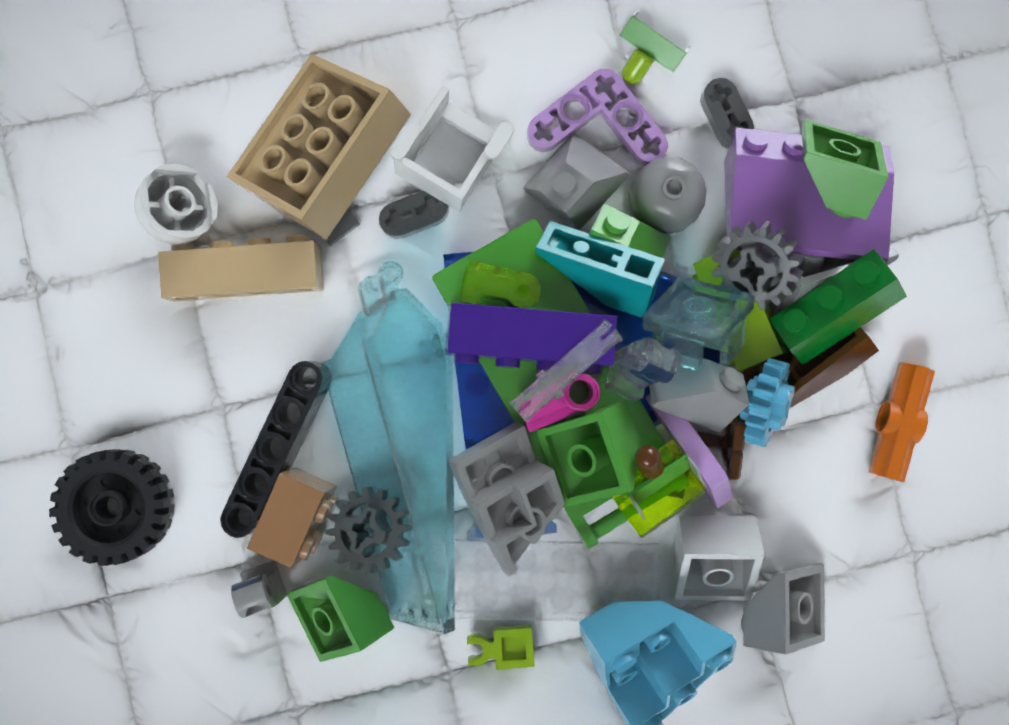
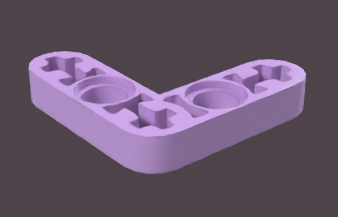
(593, 106)
(689, 442)

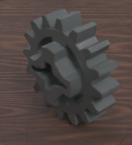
(766, 251)
(361, 542)

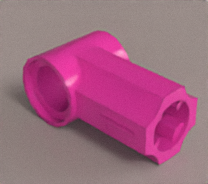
(564, 407)

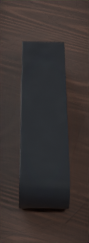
(291, 435)

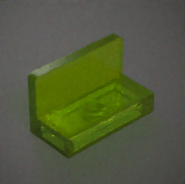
(666, 501)

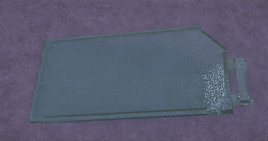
(397, 434)

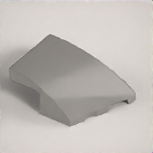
(507, 492)

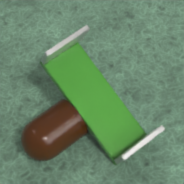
(652, 467)

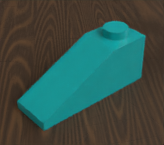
(605, 269)

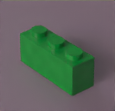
(838, 307)

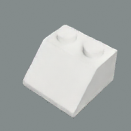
(716, 557)

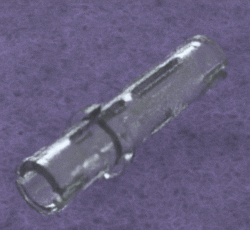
(565, 371)

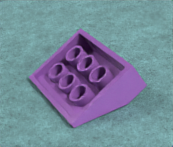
(772, 184)

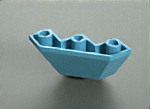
(653, 656)

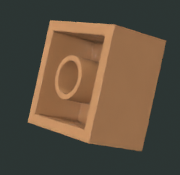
(293, 517)

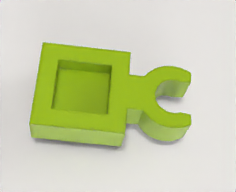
(510, 647)

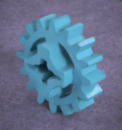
(769, 402)

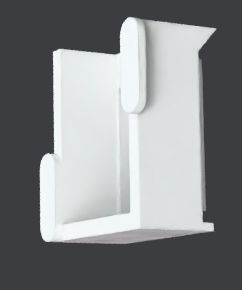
(416, 135)

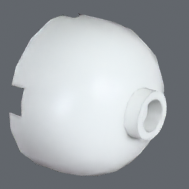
(175, 204)

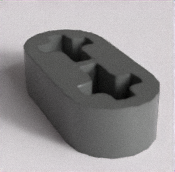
(734, 108)
(416, 223)

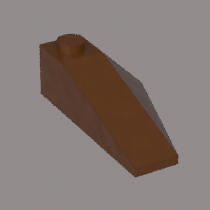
(824, 368)

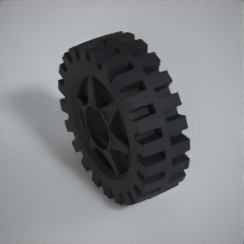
(84, 513)

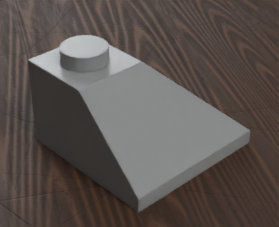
(576, 181)
(703, 396)
(787, 612)

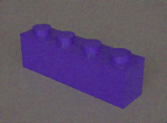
(520, 335)

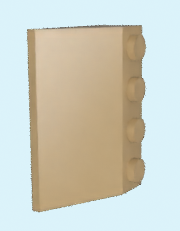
(320, 144)

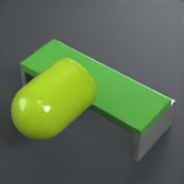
(650, 46)

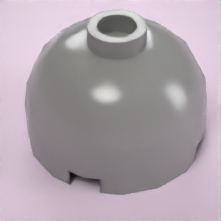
(668, 194)

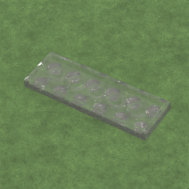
(553, 580)

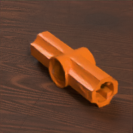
(901, 421)

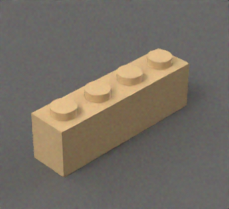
(240, 270)

